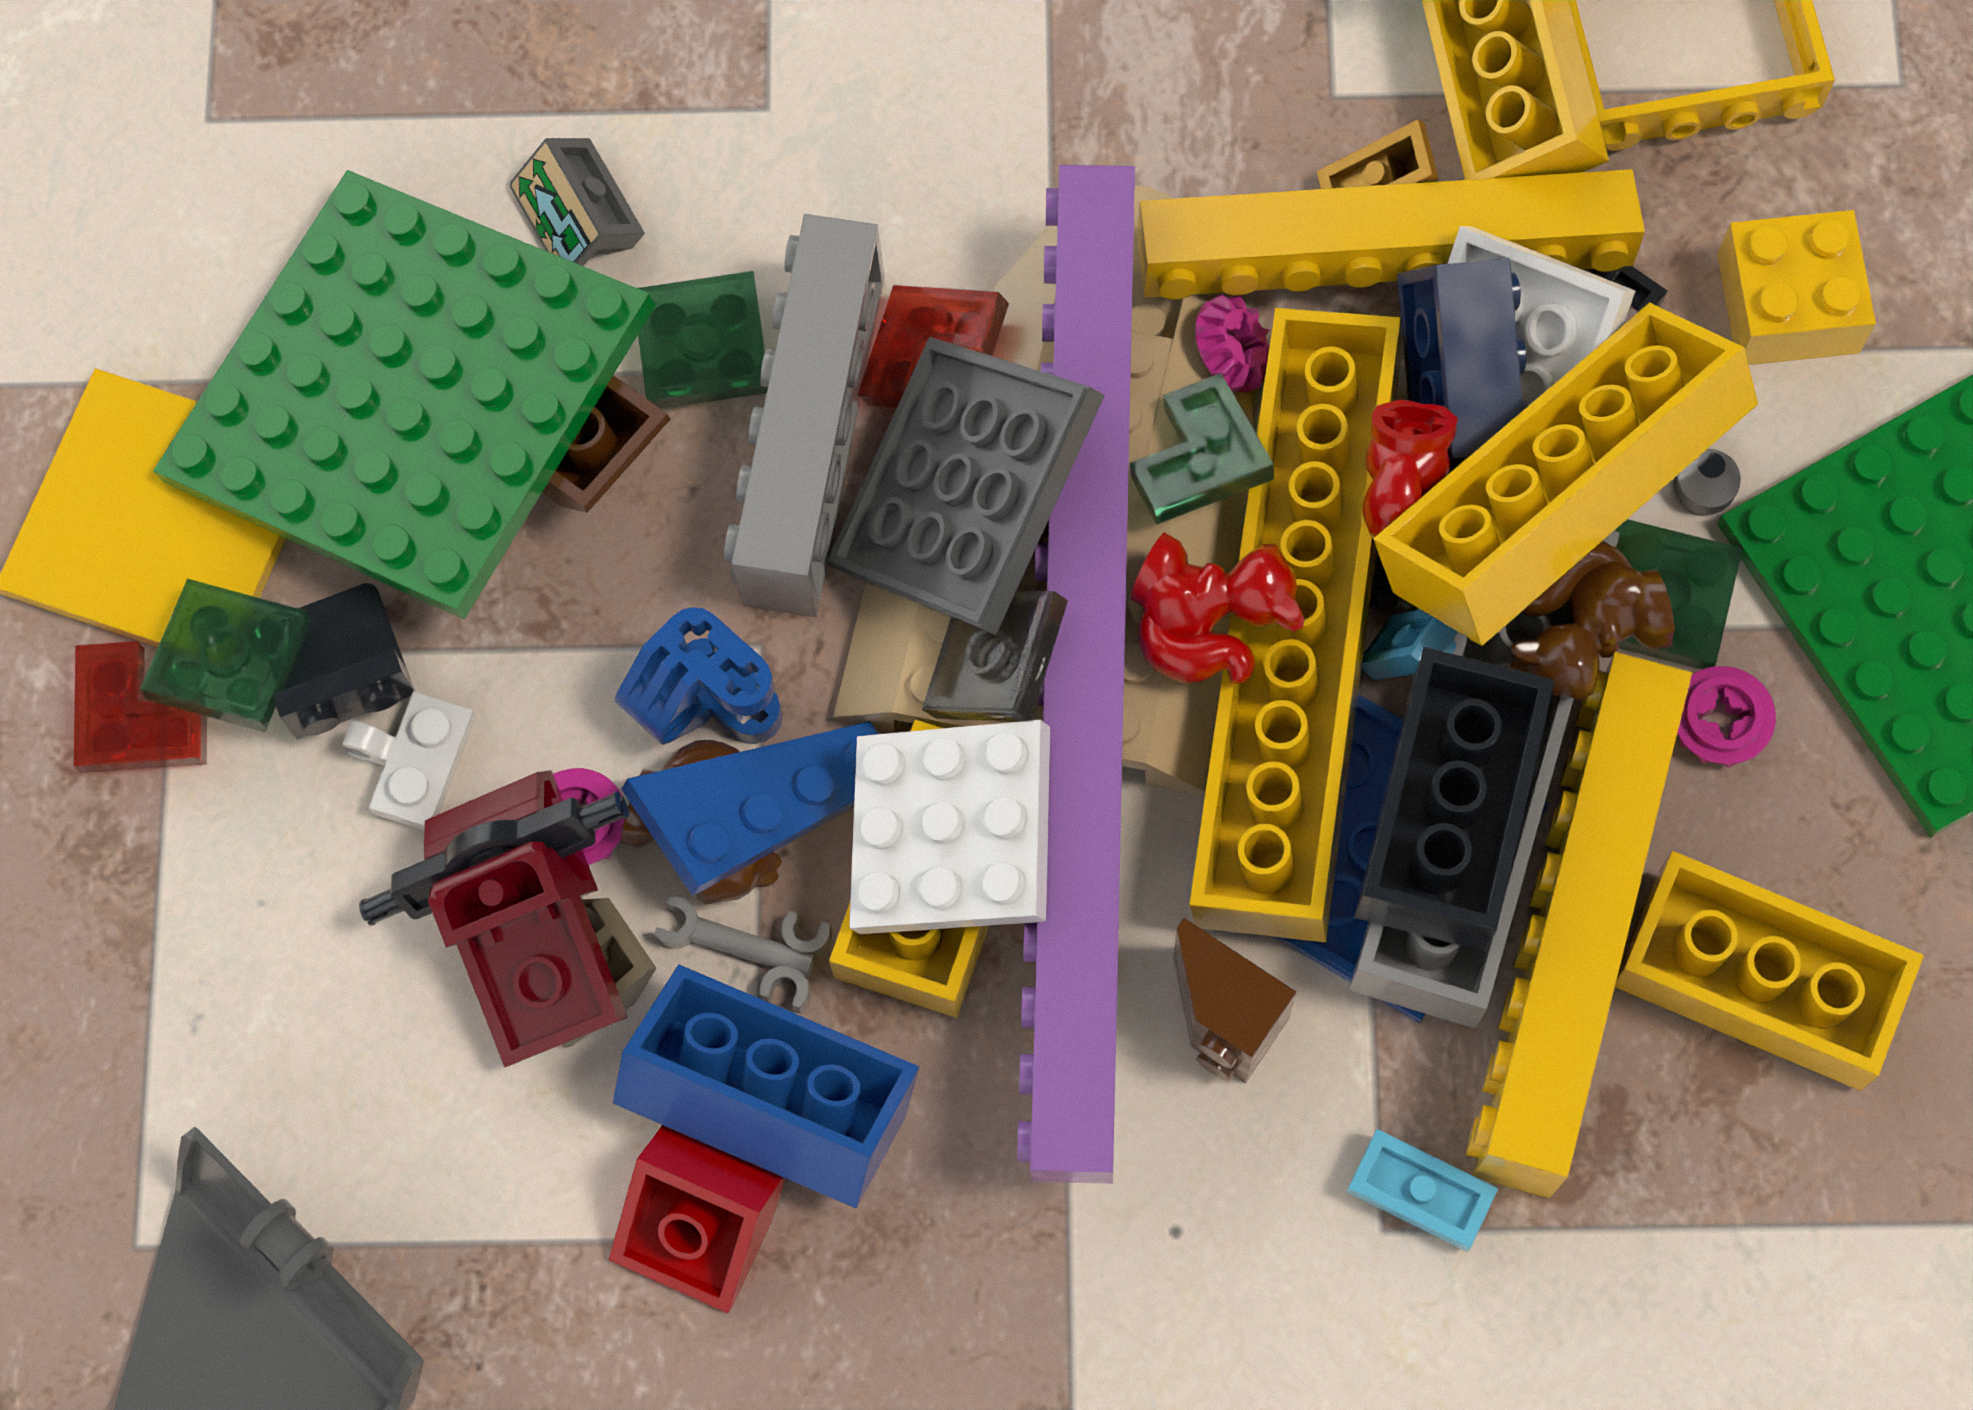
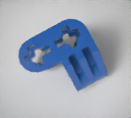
(683, 685)

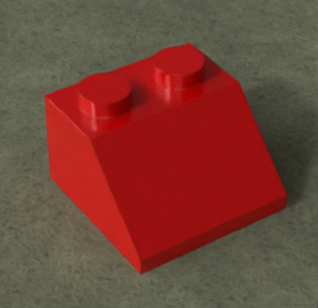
(695, 1217)

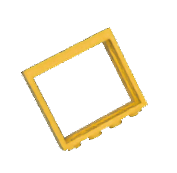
(1730, 106)

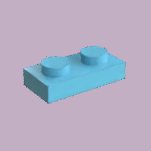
(1422, 1190)

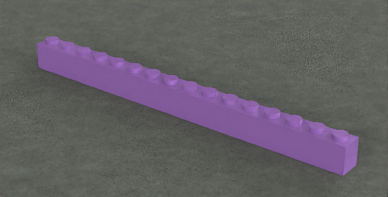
(1083, 693)

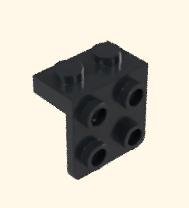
(344, 664)

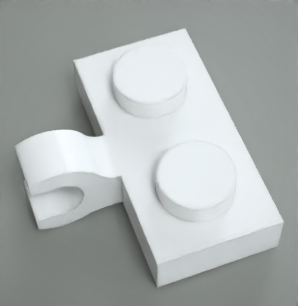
(416, 761)

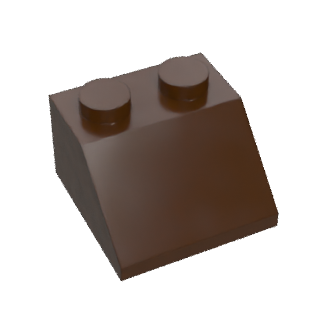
(605, 446)
(1227, 1003)

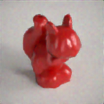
(1405, 458)
(1188, 600)

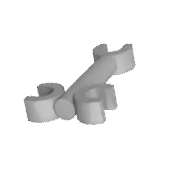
(789, 962)

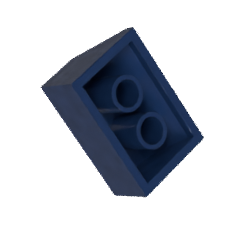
(1464, 345)

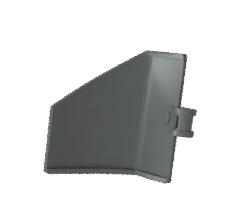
(254, 1310)

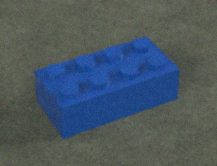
(765, 1085)

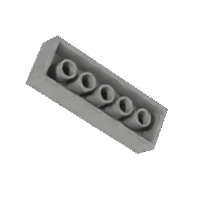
(807, 415)

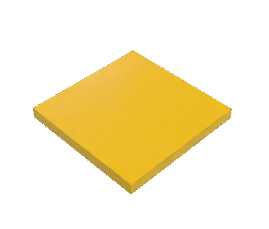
(115, 538)

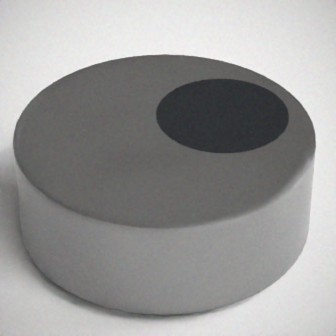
(1708, 483)

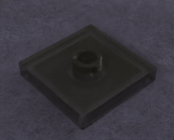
(999, 673)

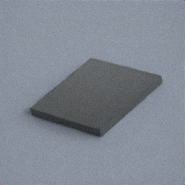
(965, 482)

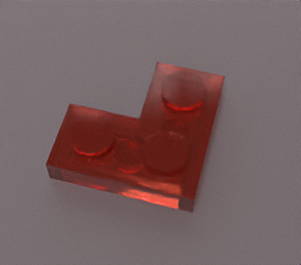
(914, 315)
(115, 723)

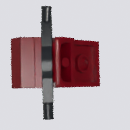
(509, 894)

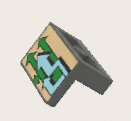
(574, 201)

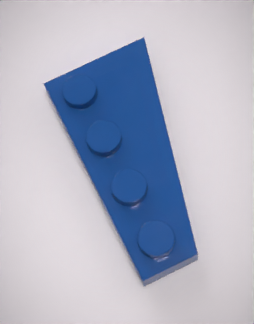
(746, 804)

